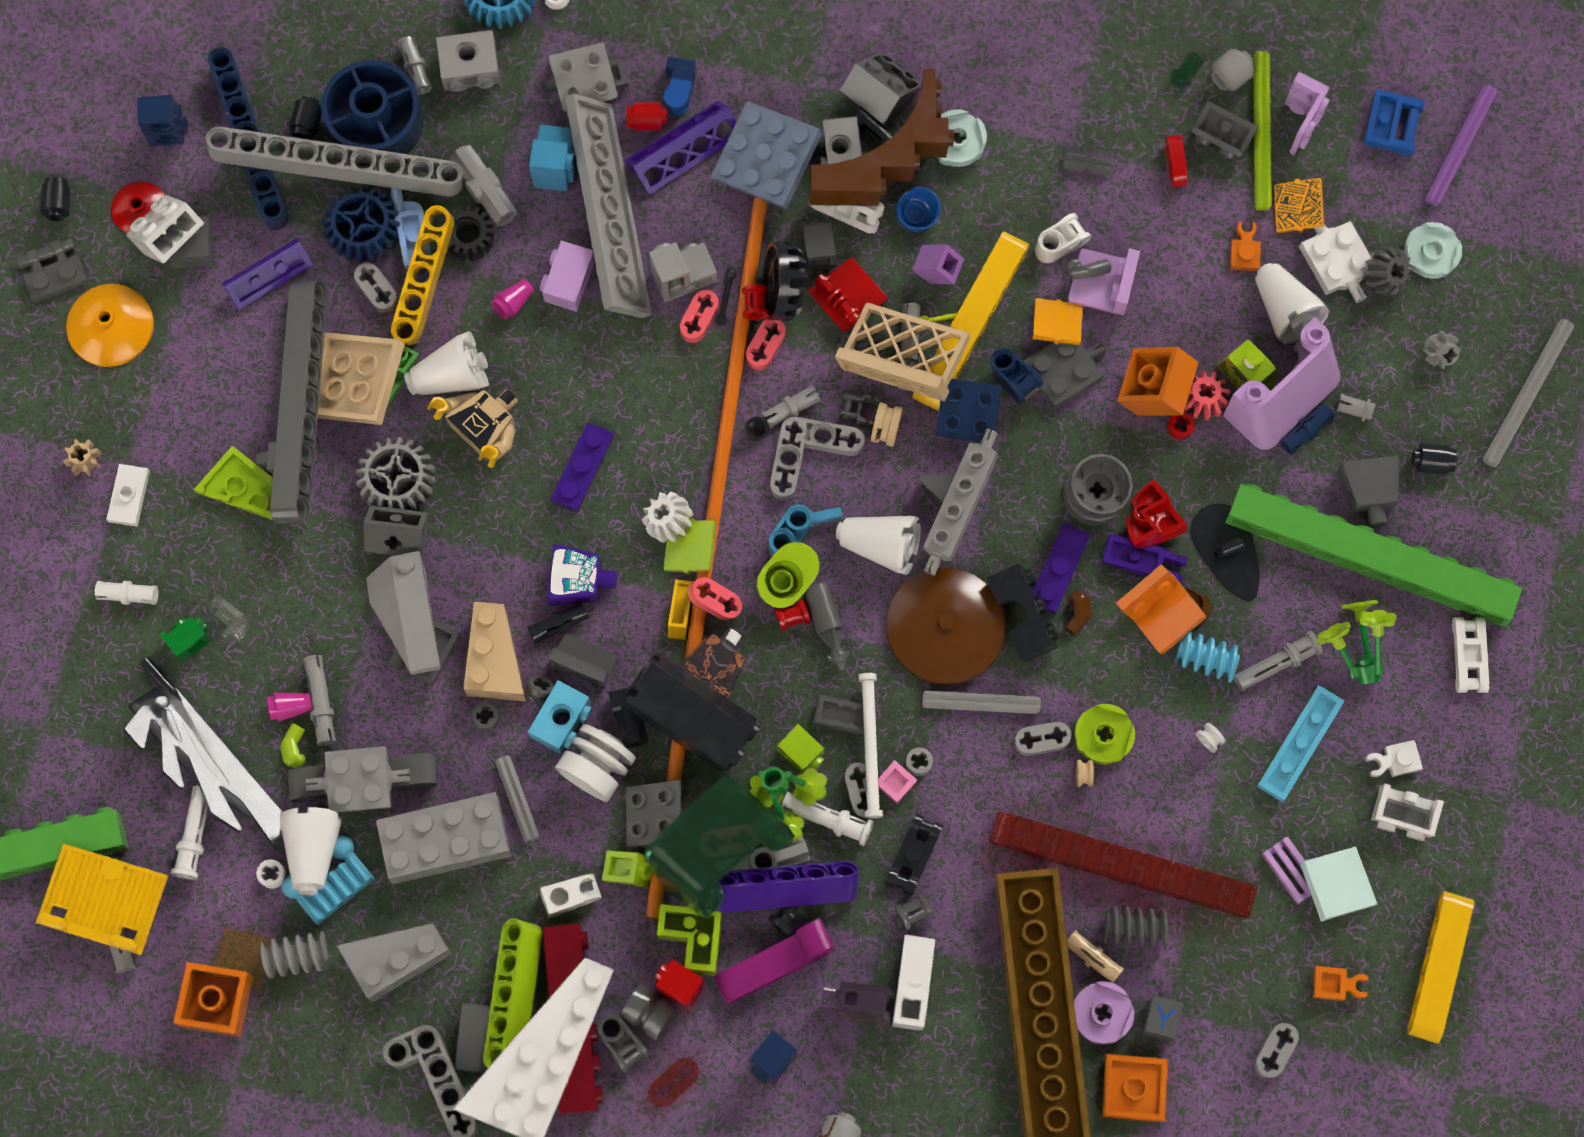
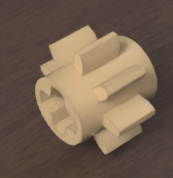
(89, 458)

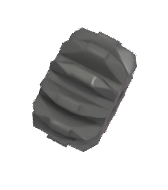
(1388, 271)

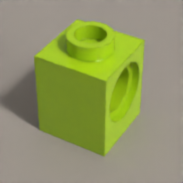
(801, 750)

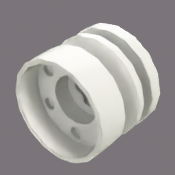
(596, 761)

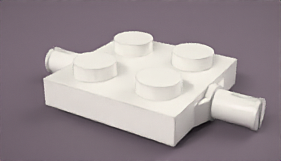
(1337, 259)

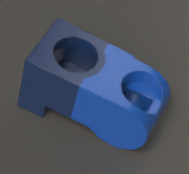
(678, 94)

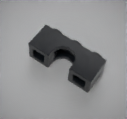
(1035, 635)

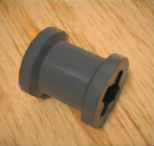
(919, 902)

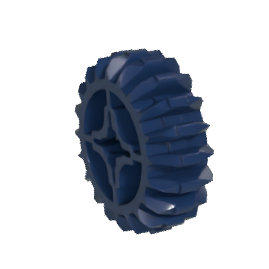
(366, 203)

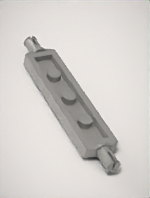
(960, 502)

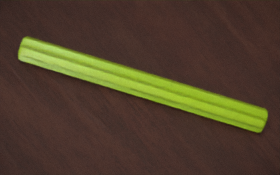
(1262, 137)

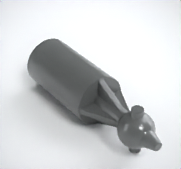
(826, 621)

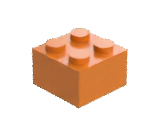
(1157, 381)
(213, 999)

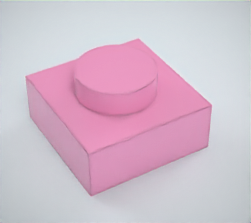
(896, 782)

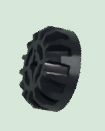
(784, 279)

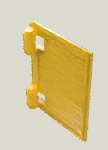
(102, 898)

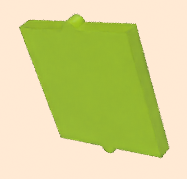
(691, 551)

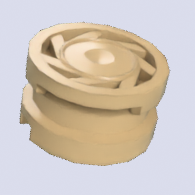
(886, 424)

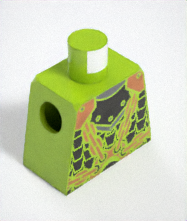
(1246, 365)

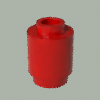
(646, 116)

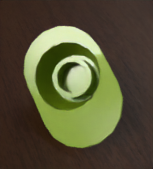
(788, 574)

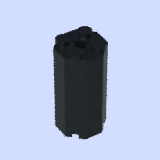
(690, 712)

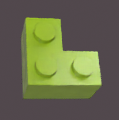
(700, 934)

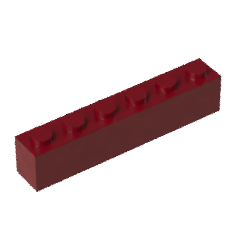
(563, 954)

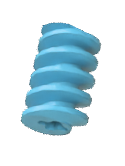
(1208, 655)

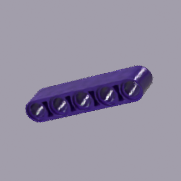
(789, 886)

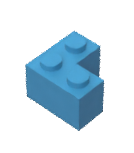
(553, 158)

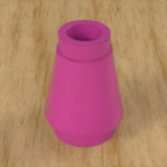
(510, 300)
(287, 705)

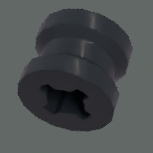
(787, 920)

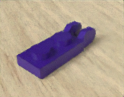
(1123, 555)

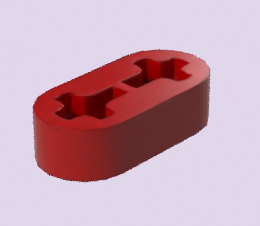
(1176, 161)

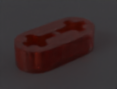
(668, 1077)

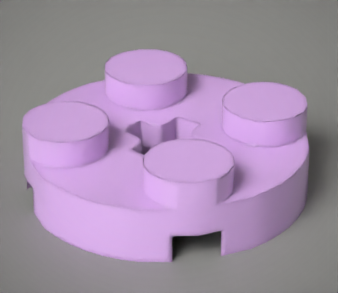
(1118, 1006)

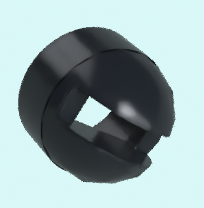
(761, 424)

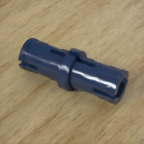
(1306, 429)

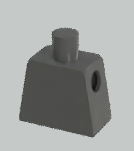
(1371, 486)

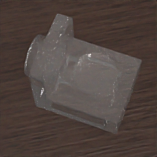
(227, 614)

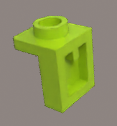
(626, 869)

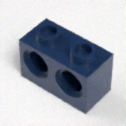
(161, 120)
(772, 1058)

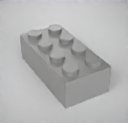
(443, 838)

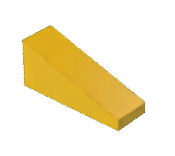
(679, 610)

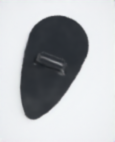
(1227, 550)

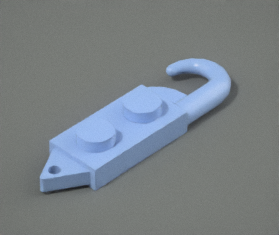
(410, 219)

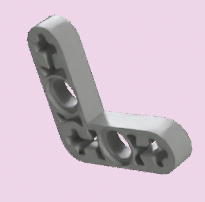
(807, 440)

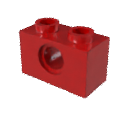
(679, 984)

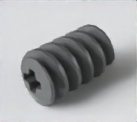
(1136, 925)

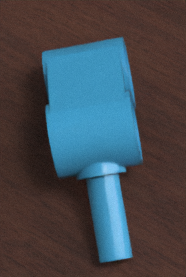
(787, 531)

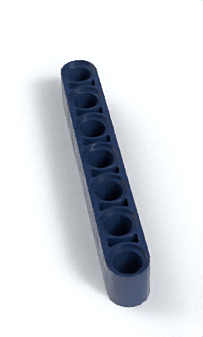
(233, 103)

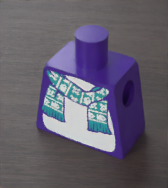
(577, 576)

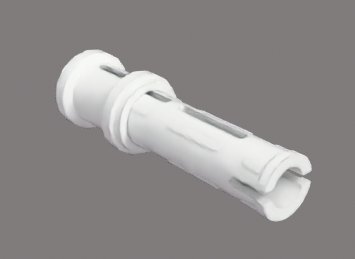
(840, 822)
(190, 846)

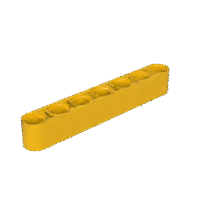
(981, 303)

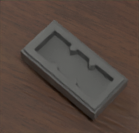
(840, 715)

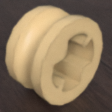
(1084, 773)

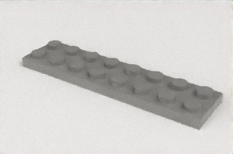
(608, 206)

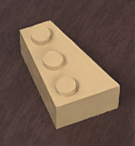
(491, 657)

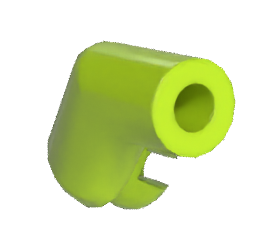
(289, 747)

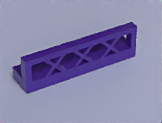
(675, 140)

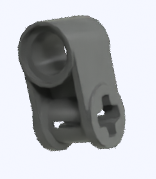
(622, 1044)

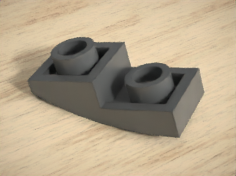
(472, 1037)

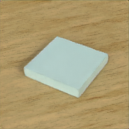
(1338, 883)

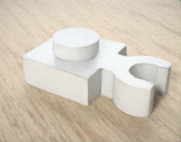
(1399, 758)

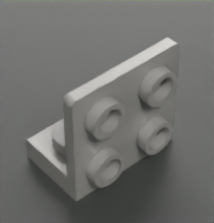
(584, 73)

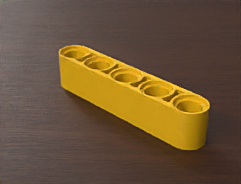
(421, 261)
(1440, 967)

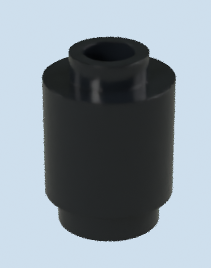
(305, 118)
(55, 199)
(1434, 458)

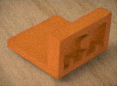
(1162, 609)

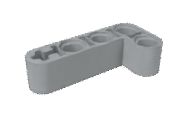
(439, 1085)

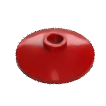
(122, 204)

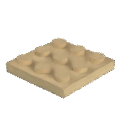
(357, 377)

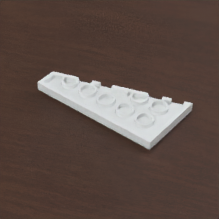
(531, 1073)

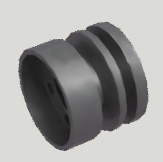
(1109, 479)

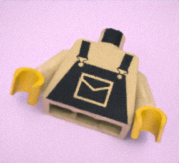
(480, 421)

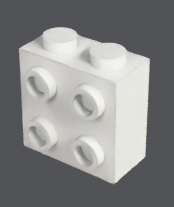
(164, 228)

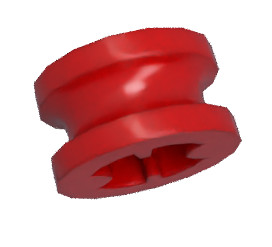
(1176, 434)

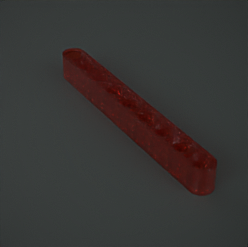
(1123, 864)

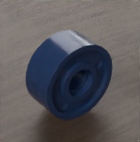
(366, 84)

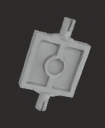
(358, 779)

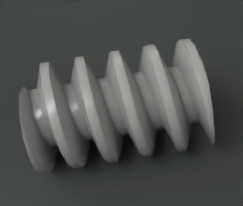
(294, 955)

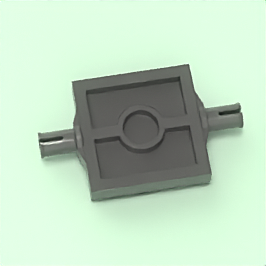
(1065, 371)

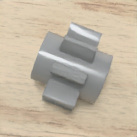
(1442, 349)

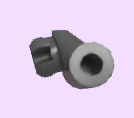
(1090, 270)

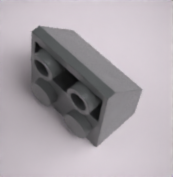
(881, 86)

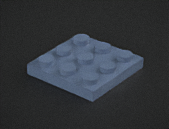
(766, 155)

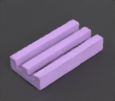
(1267, 855)

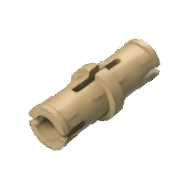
(1094, 957)

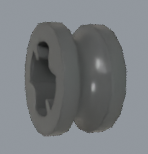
(538, 689)
(492, 722)

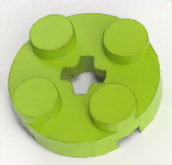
(1119, 726)

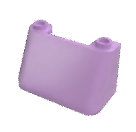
(1270, 415)

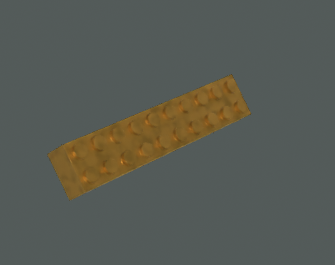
(1041, 1004)

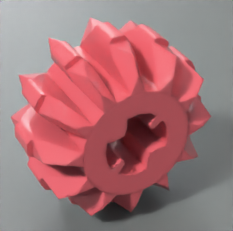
(1207, 404)

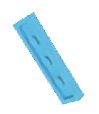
(1300, 743)

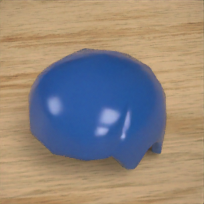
(918, 209)

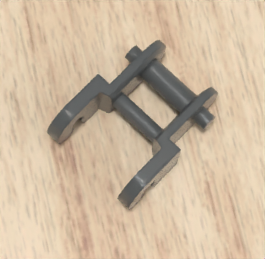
(856, 416)

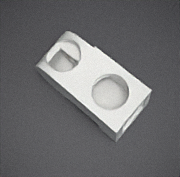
(569, 895)

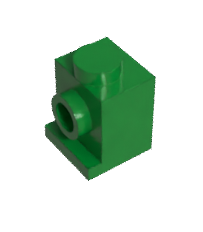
(186, 637)

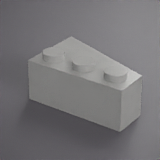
(393, 958)

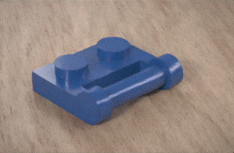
(1385, 118)

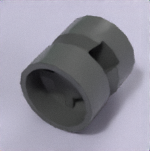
(648, 1012)

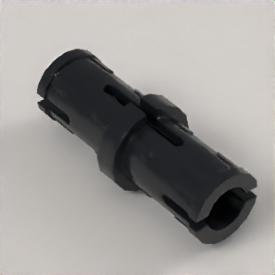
(558, 622)

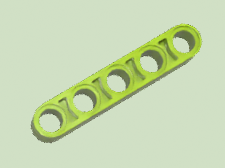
(512, 986)

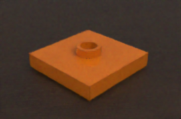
(1134, 1088)

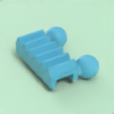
(339, 885)

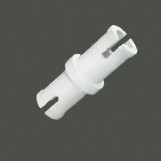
(126, 592)

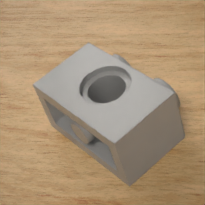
(843, 134)

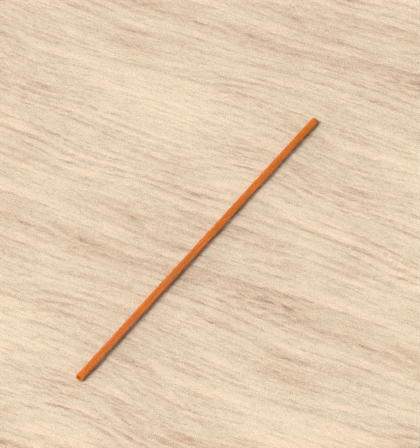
(718, 481)

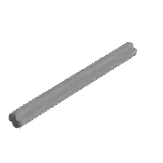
(1528, 393)

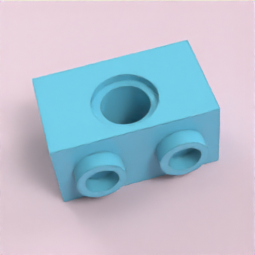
(560, 700)

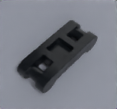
(914, 854)

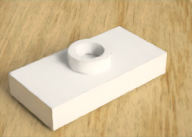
(128, 495)

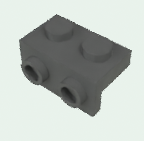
(1224, 130)

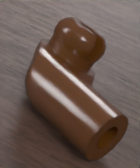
(1082, 612)

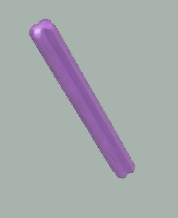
(1461, 145)

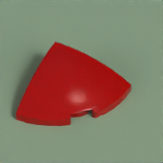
(1153, 517)

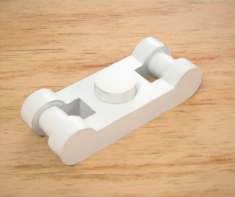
(851, 215)
(1470, 654)

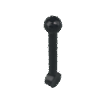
(721, 318)

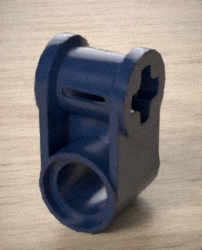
(1017, 378)

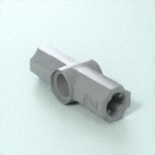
(484, 186)
(792, 854)

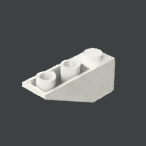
(913, 983)

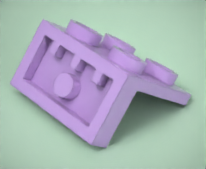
(1307, 98)
(1108, 291)

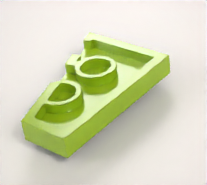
(239, 484)

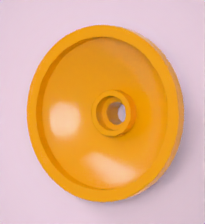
(121, 336)

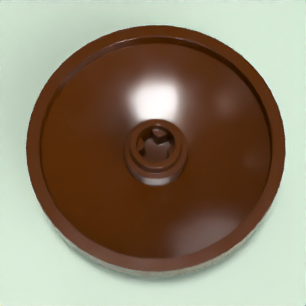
(945, 627)

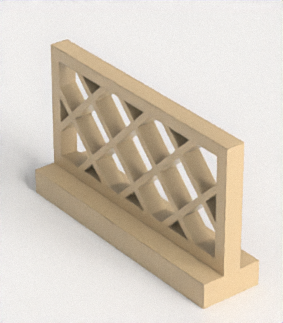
(899, 374)

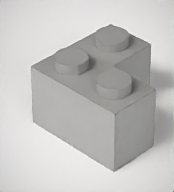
(683, 270)

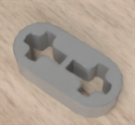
(371, 291)
(1042, 731)
(853, 790)
(1282, 1054)

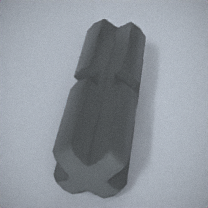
(1094, 164)

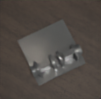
(651, 810)

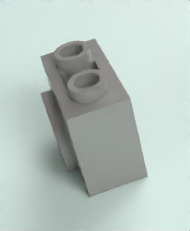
(462, 74)

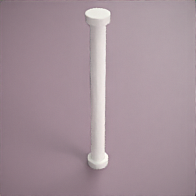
(872, 787)

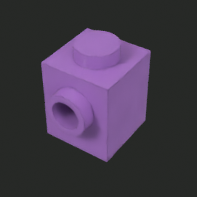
(938, 264)

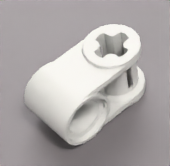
(1065, 236)

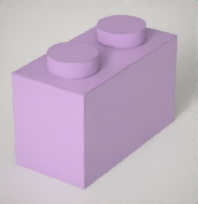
(568, 275)

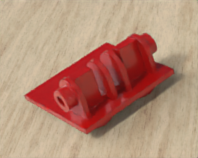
(845, 293)

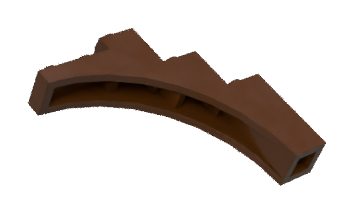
(865, 177)

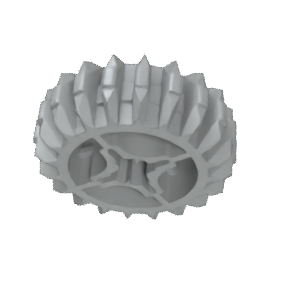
(383, 474)

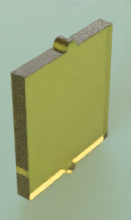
(243, 953)

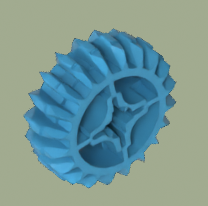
(501, 11)

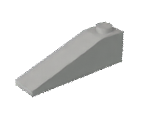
(403, 605)

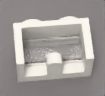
(1406, 812)

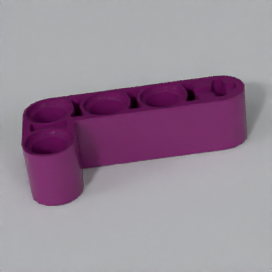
(775, 962)

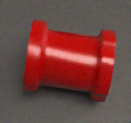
(755, 302)
(792, 615)

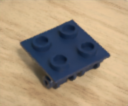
(968, 410)

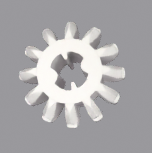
(667, 517)

